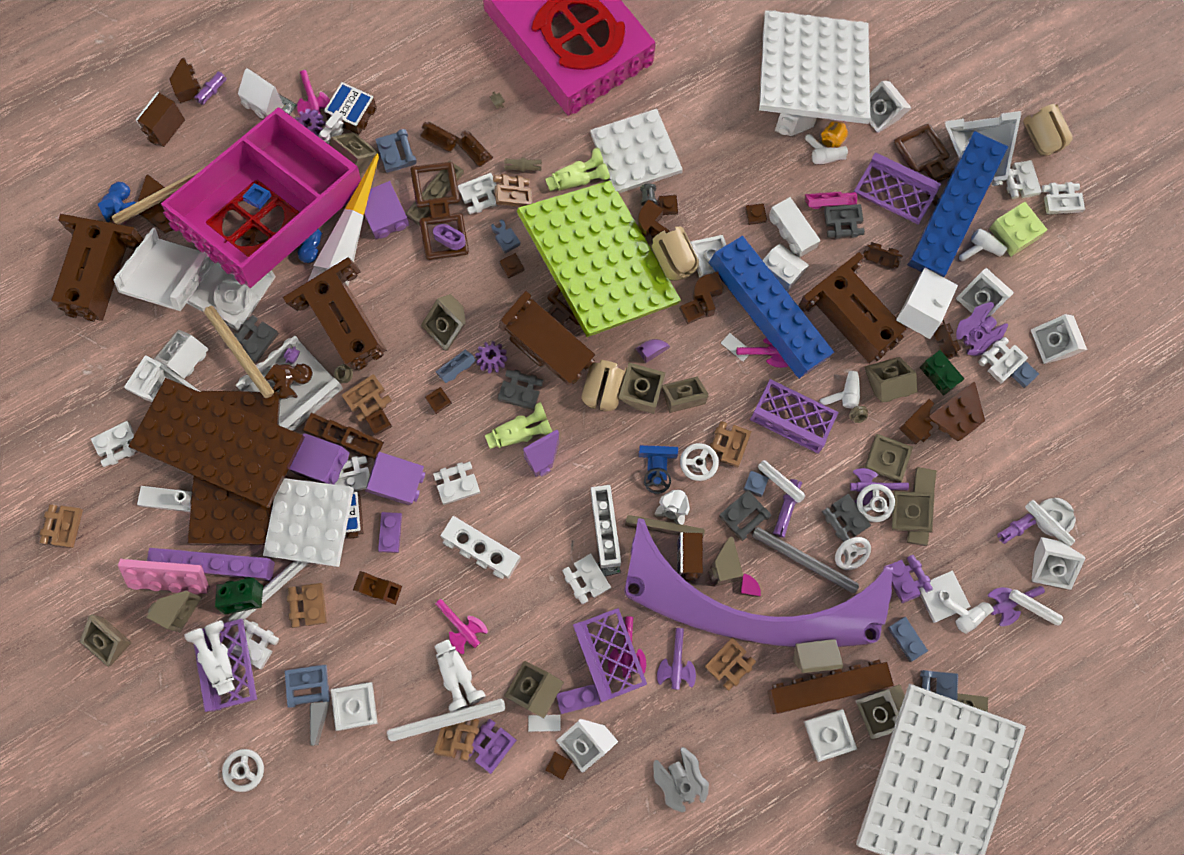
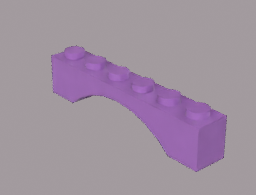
(218, 564)

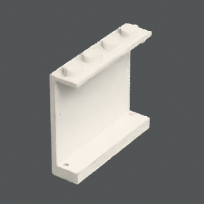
(163, 272)
(216, 275)
(310, 395)

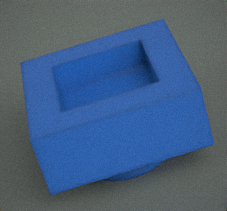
(256, 196)

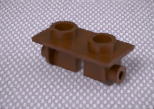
(439, 136)
(474, 149)
(889, 256)
(949, 347)

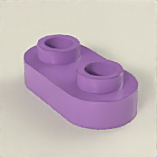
(449, 236)

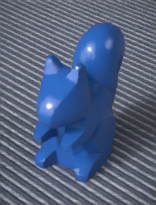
(113, 201)
(308, 251)

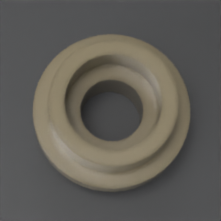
(497, 99)
(343, 373)
(858, 414)

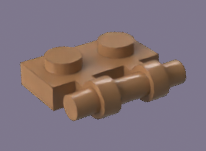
(512, 195)
(363, 393)
(735, 445)
(66, 526)
(313, 604)
(726, 659)
(450, 736)

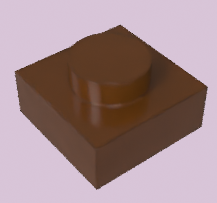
(669, 204)
(756, 214)
(511, 265)
(692, 311)
(438, 400)
(378, 422)
(558, 765)

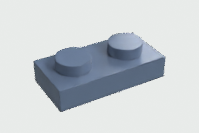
(455, 366)
(907, 639)

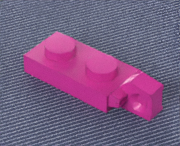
(830, 199)

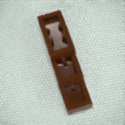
(343, 436)

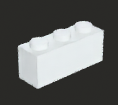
(794, 227)

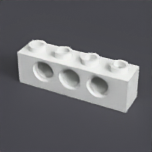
(605, 526)
(456, 528)

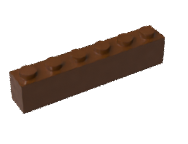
(831, 687)

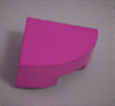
(750, 586)

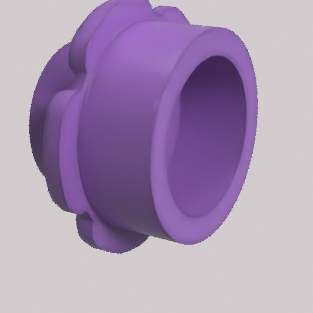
(291, 355)

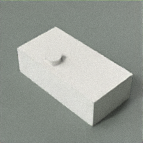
(927, 303)

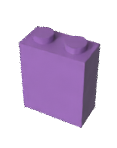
(384, 211)
(319, 460)
(395, 479)

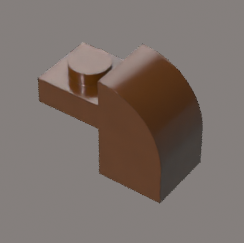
(648, 219)
(706, 288)
(377, 588)

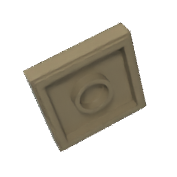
(888, 458)
(913, 511)

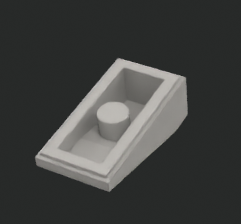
(317, 718)

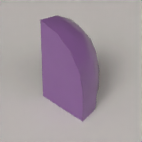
(651, 349)

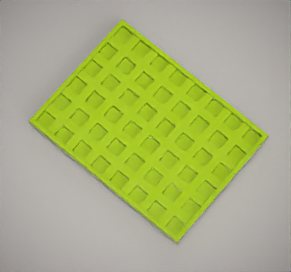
(598, 257)

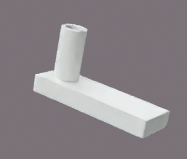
(165, 499)

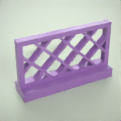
(901, 173)
(792, 430)
(593, 660)
(210, 696)

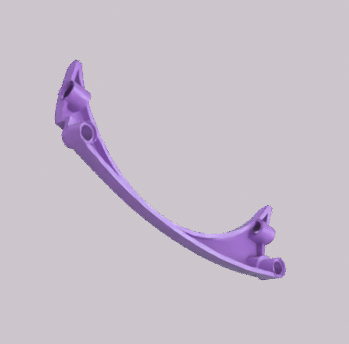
(673, 597)

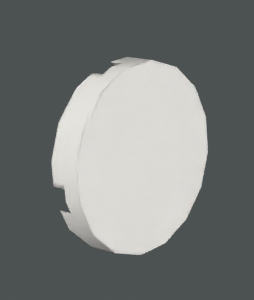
(232, 296)
(1060, 511)

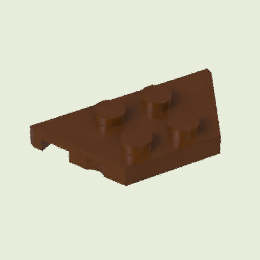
(155, 213)
(959, 414)

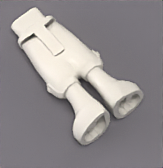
(214, 662)
(455, 672)

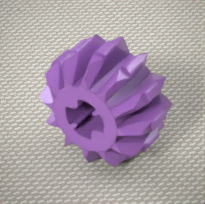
(314, 118)
(485, 353)

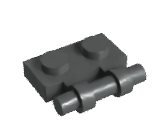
(844, 215)
(259, 340)
(519, 395)
(849, 514)

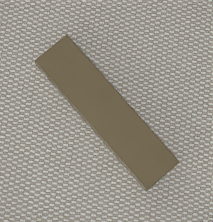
(436, 189)
(924, 483)
(662, 526)

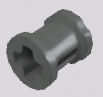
(648, 189)

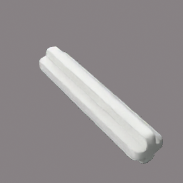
(781, 481)
(1049, 523)
(1036, 607)

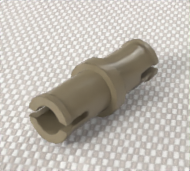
(523, 164)

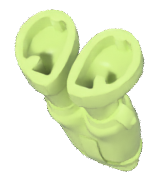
(576, 174)
(516, 431)

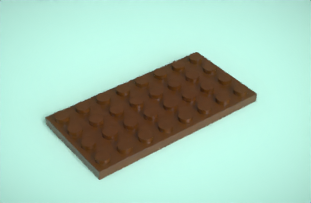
(217, 442)
(221, 515)

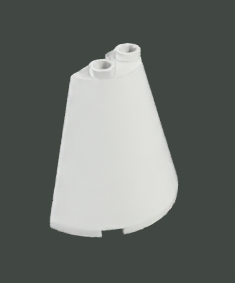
(1001, 129)

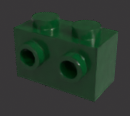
(941, 372)
(239, 596)

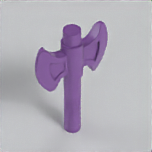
(865, 477)
(1006, 605)
(676, 671)

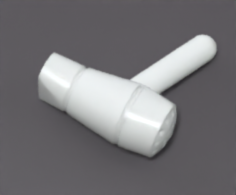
(825, 155)
(985, 241)
(851, 394)
(969, 619)

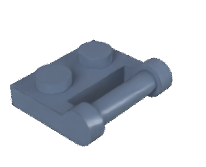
(390, 154)
(304, 679)
(946, 683)

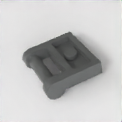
(740, 510)

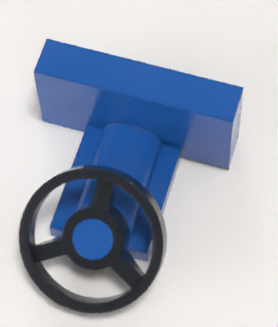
(657, 465)

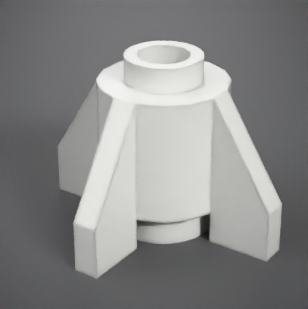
(674, 506)

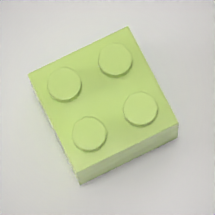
(1018, 228)

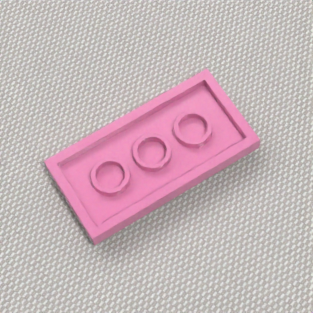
(163, 576)

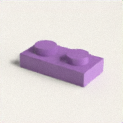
(390, 532)
(578, 699)

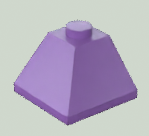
(542, 453)

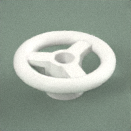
(702, 468)
(882, 502)
(851, 552)
(244, 753)

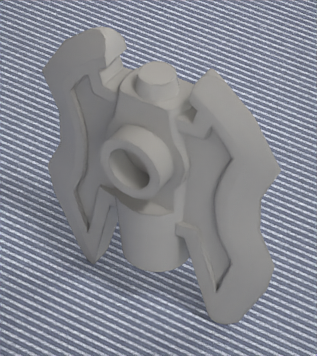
(682, 783)

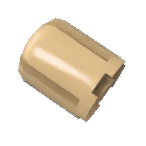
(1048, 130)
(675, 254)
(594, 383)

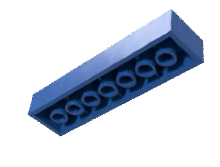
(958, 204)
(770, 307)

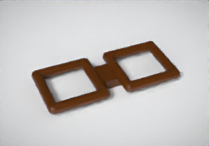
(934, 167)
(439, 209)
(559, 312)

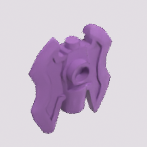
(979, 330)

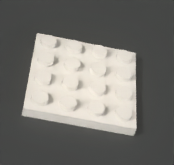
(636, 151)
(309, 522)

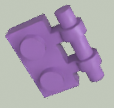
(903, 583)
(495, 749)

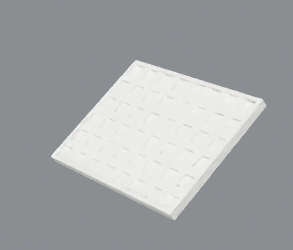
(815, 67)
(940, 779)

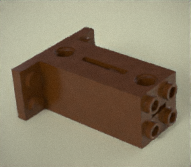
(91, 265)
(855, 311)
(340, 314)
(546, 339)

